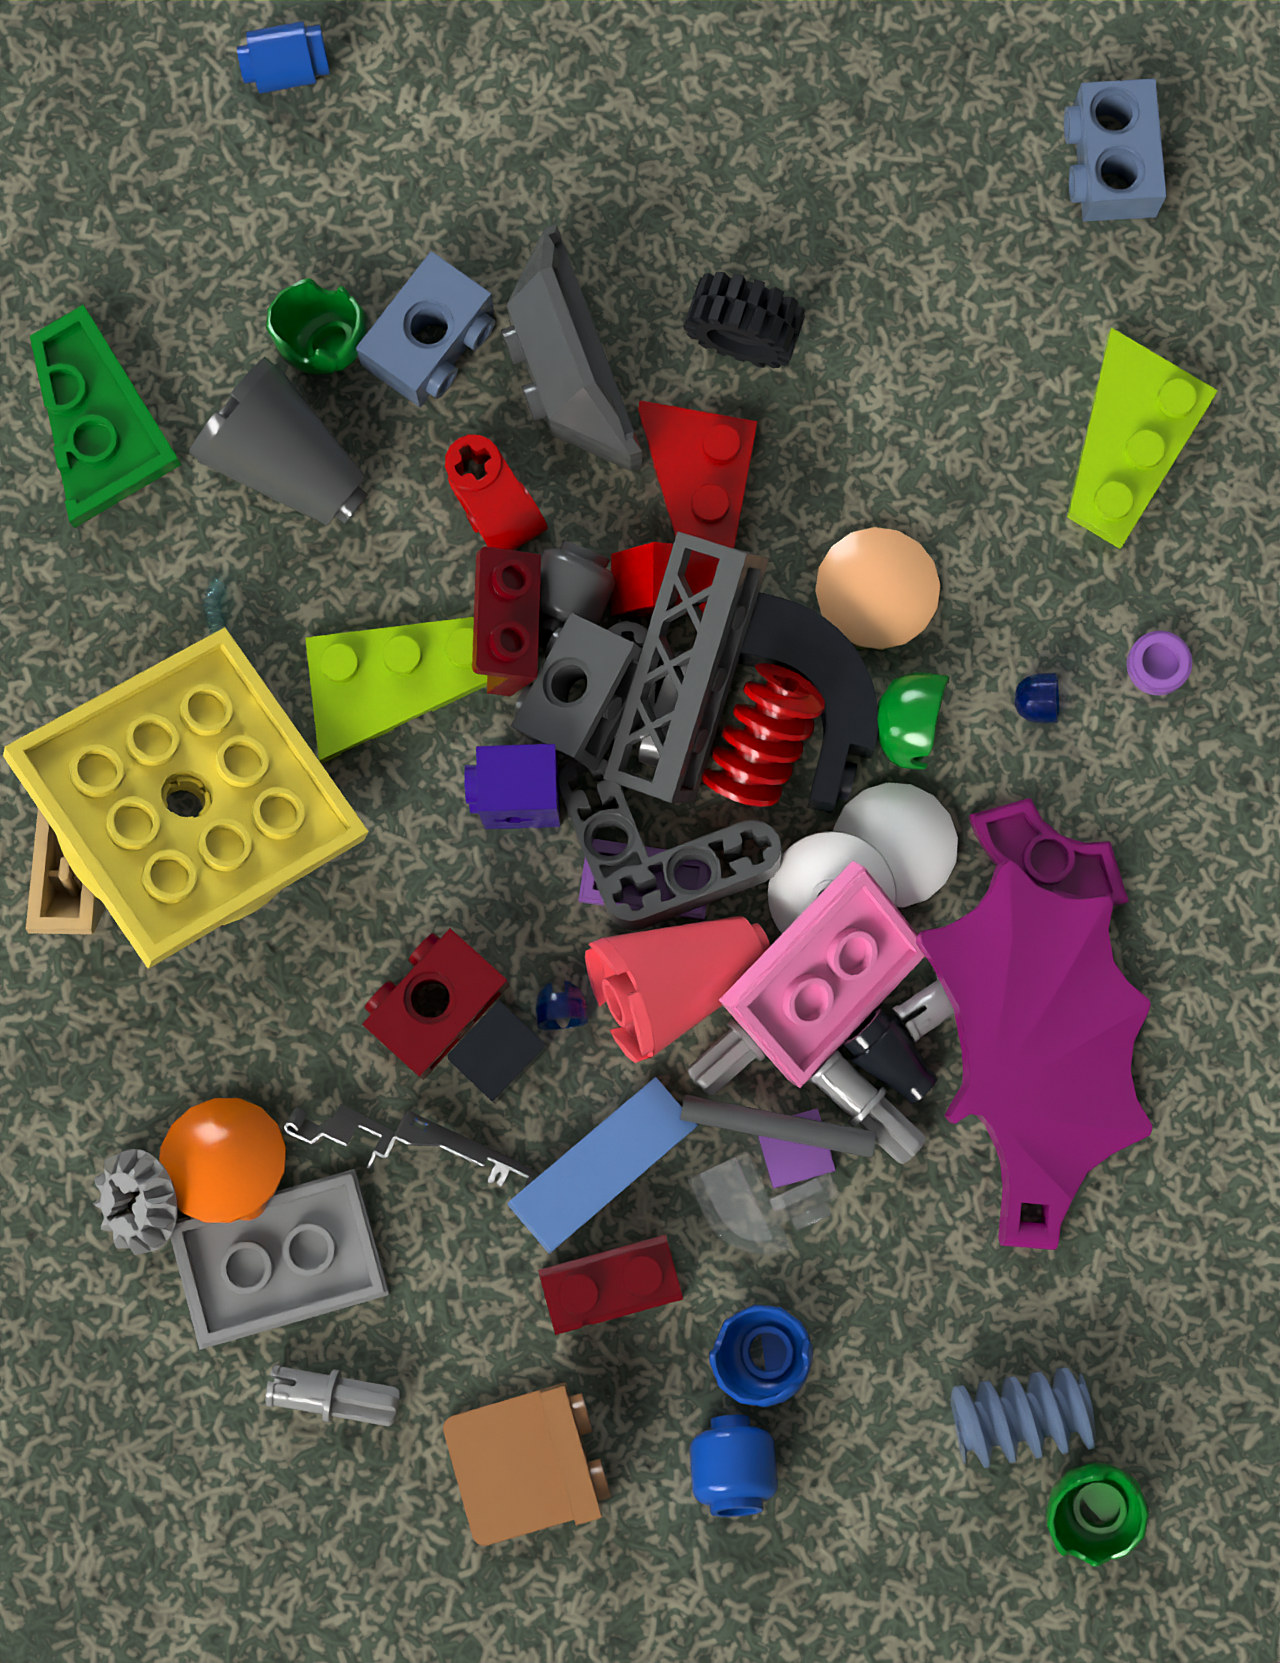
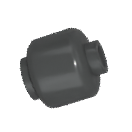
(574, 583)

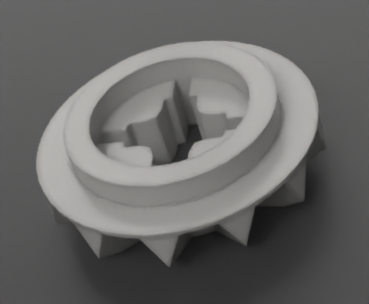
(154, 1208)

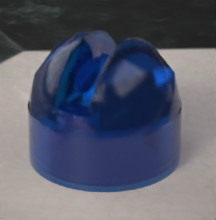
(1038, 698)
(560, 1005)

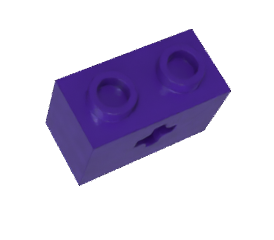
(514, 786)

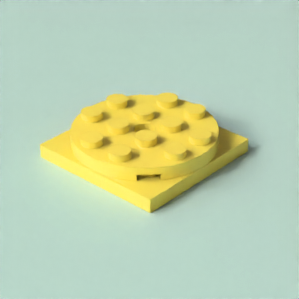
(197, 728)

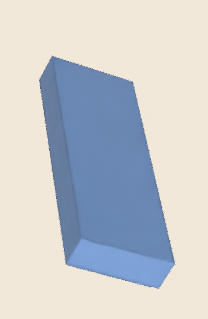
(601, 1165)

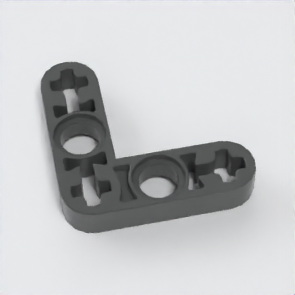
(638, 869)

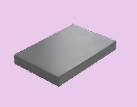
(289, 1264)

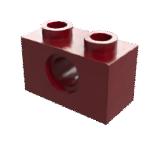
(472, 991)

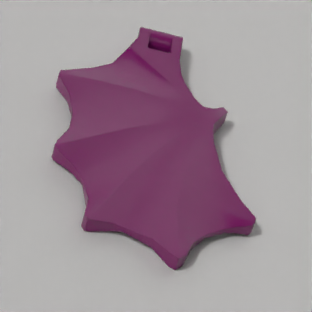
(1041, 1042)

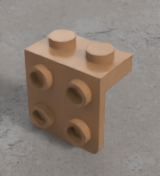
(525, 1464)

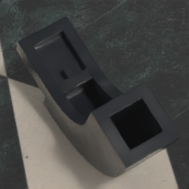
(810, 645)

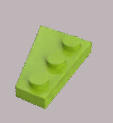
(1133, 436)
(386, 677)

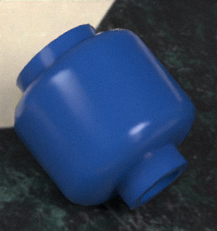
(733, 1467)

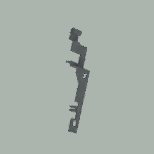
(346, 1120)

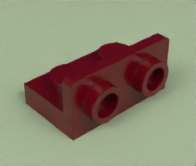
(506, 618)

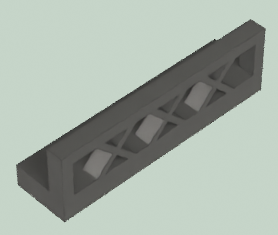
(707, 676)

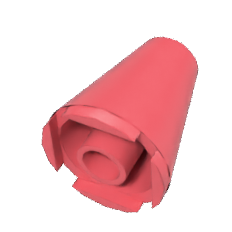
(669, 977)

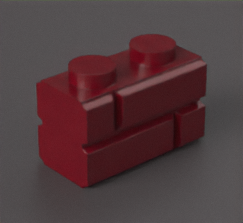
(610, 1284)

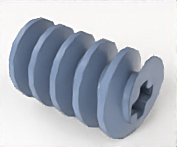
(1023, 1415)

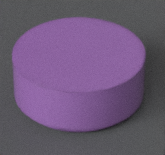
(1159, 663)

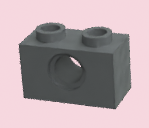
(588, 725)

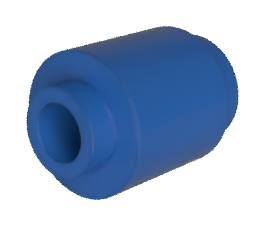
(283, 56)

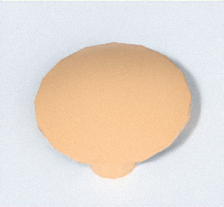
(878, 588)

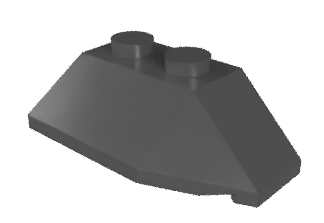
(566, 359)

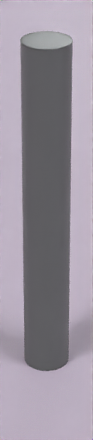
(778, 1126)

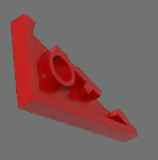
(700, 467)

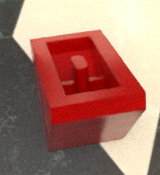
(641, 573)

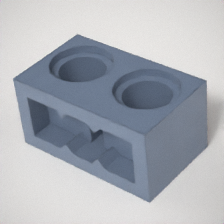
(1128, 152)

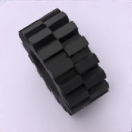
(744, 319)

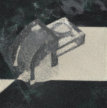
(743, 1214)

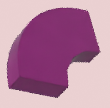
(1047, 857)

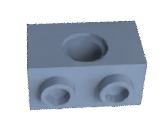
(431, 296)

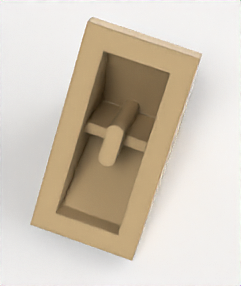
(56, 895)

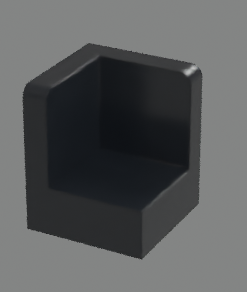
(497, 1052)

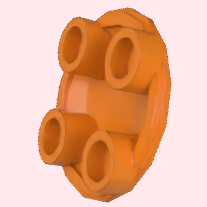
(224, 1160)

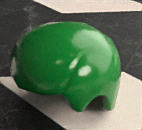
(307, 316)
(910, 717)
(1112, 1497)

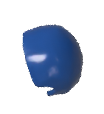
(785, 1350)

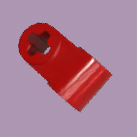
(497, 502)

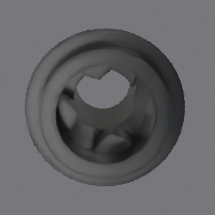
(890, 1055)

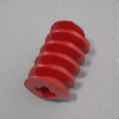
(769, 739)

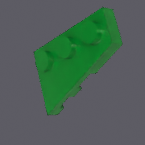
(97, 419)

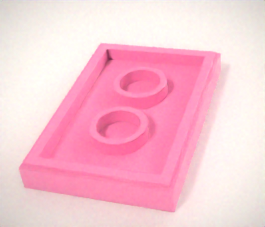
(824, 974)

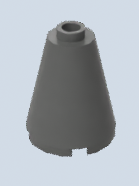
(281, 448)

